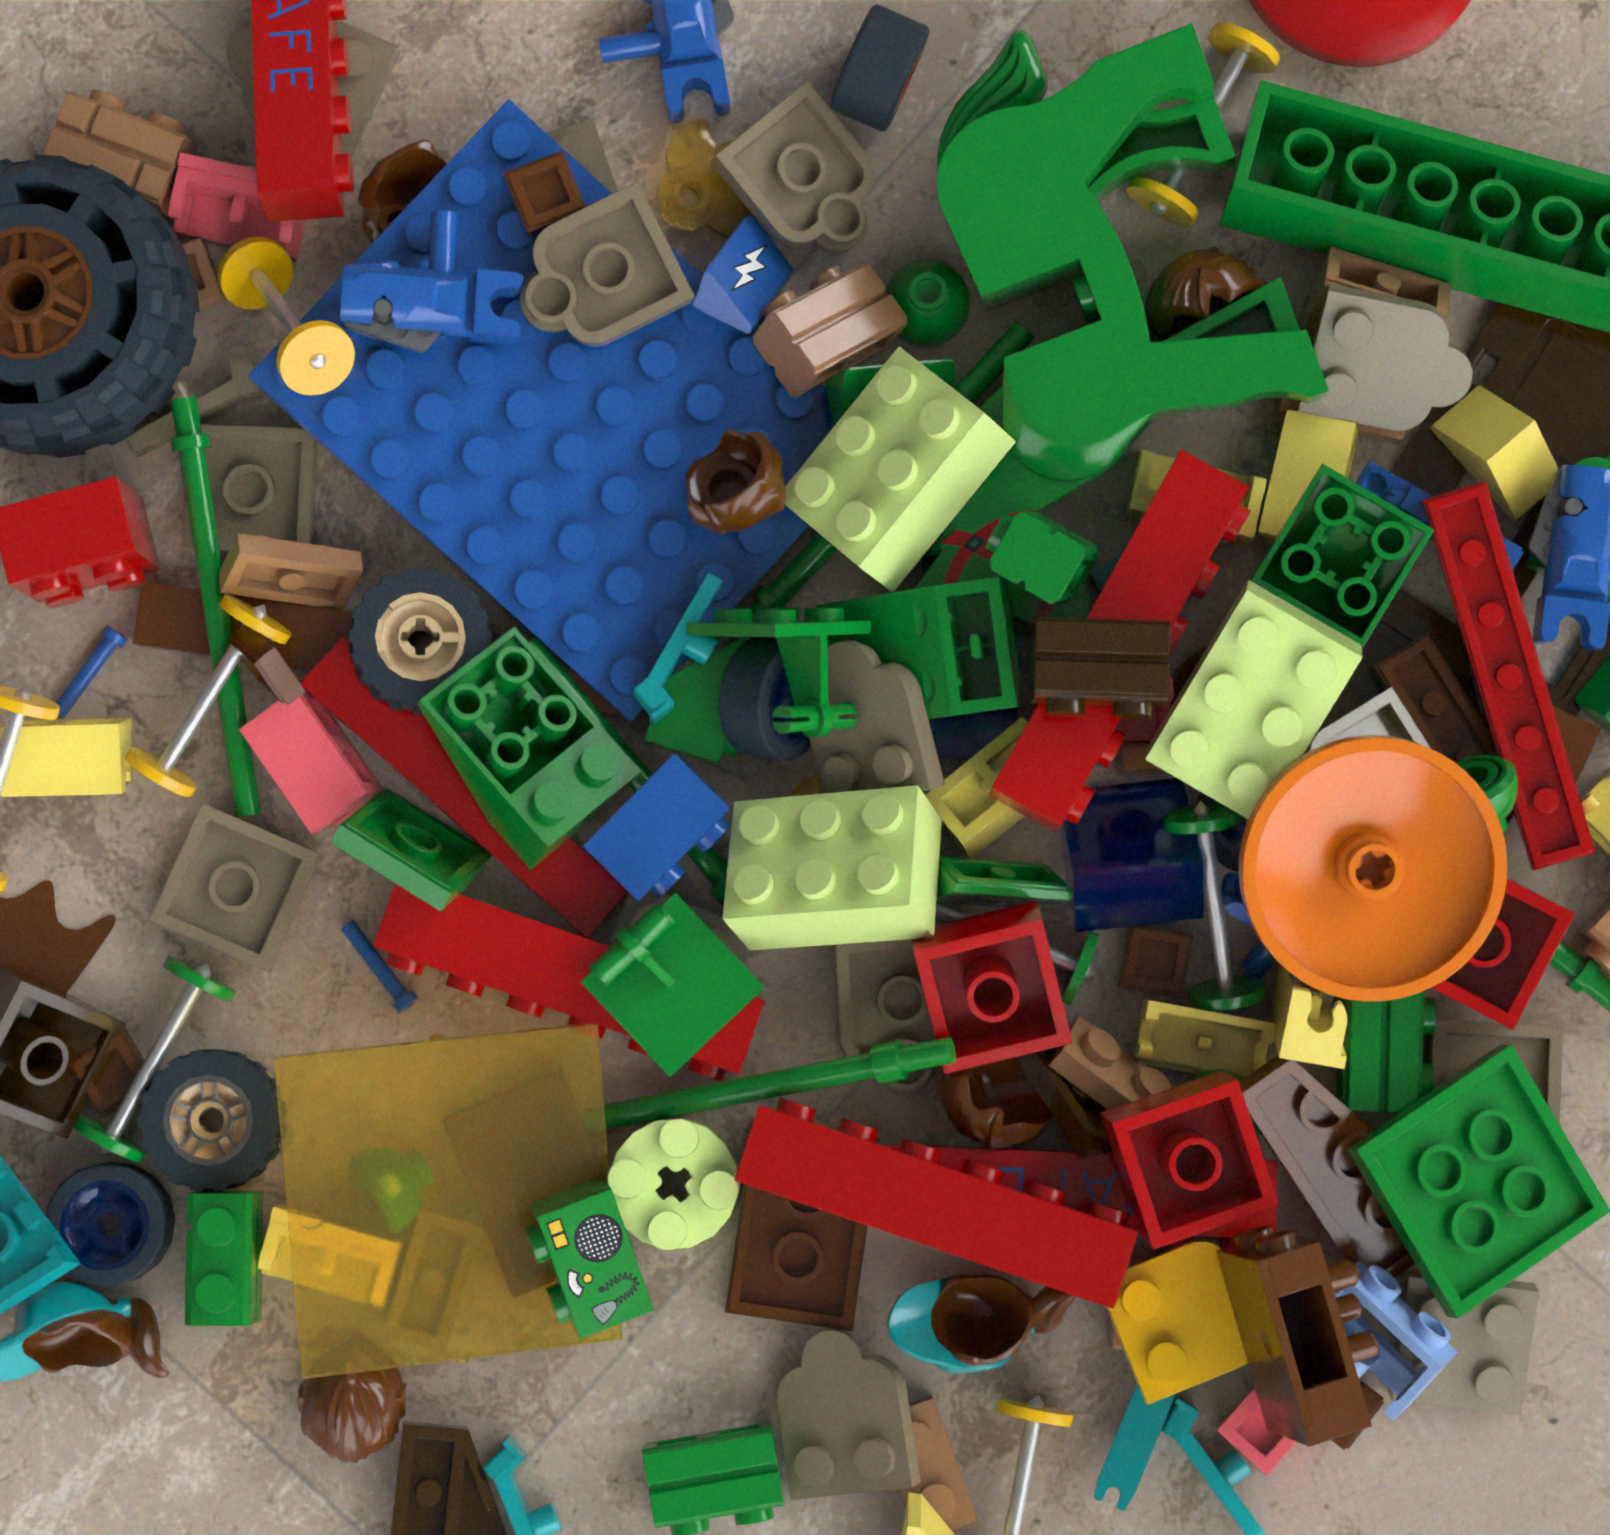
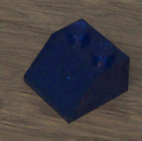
(1127, 864)

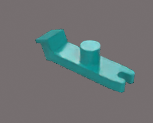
(699, 648)
(1132, 1447)
(1219, 1475)
(525, 1522)

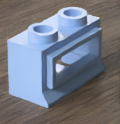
(1418, 1332)

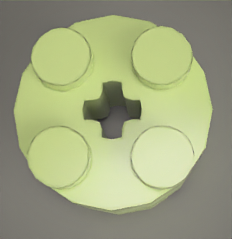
(669, 1220)

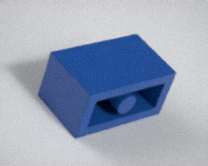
(659, 827)

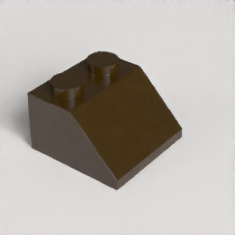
(37, 1040)

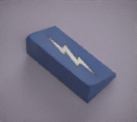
(743, 277)

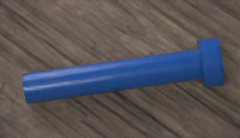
(93, 664)
(402, 998)

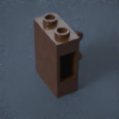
(1297, 1333)

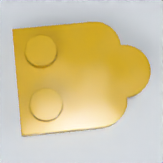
(1177, 1321)

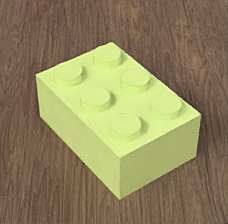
(896, 469)
(1253, 699)
(833, 868)

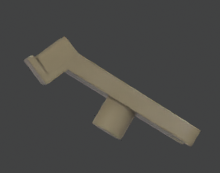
(209, 405)

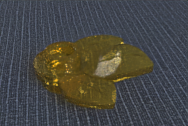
(690, 168)

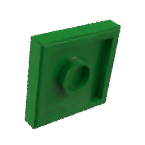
(412, 848)

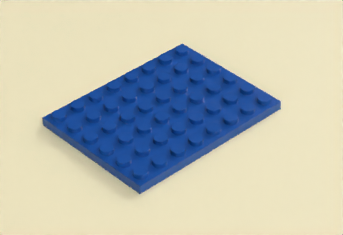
(551, 458)

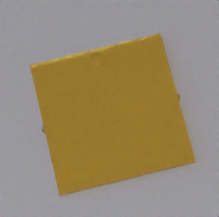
(417, 1191)

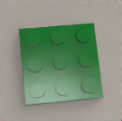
(1479, 1180)

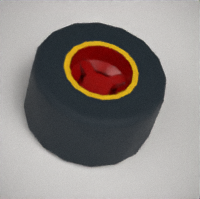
(879, 67)

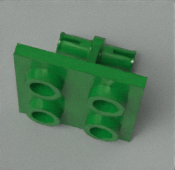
(804, 659)
(671, 983)

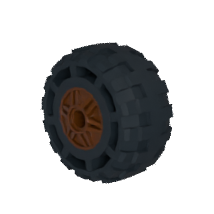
(88, 308)

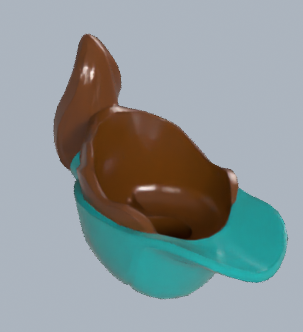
(971, 1321)
(79, 1326)

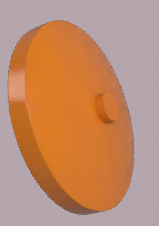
(1373, 868)

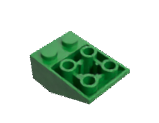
(1342, 554)
(951, 640)
(526, 747)

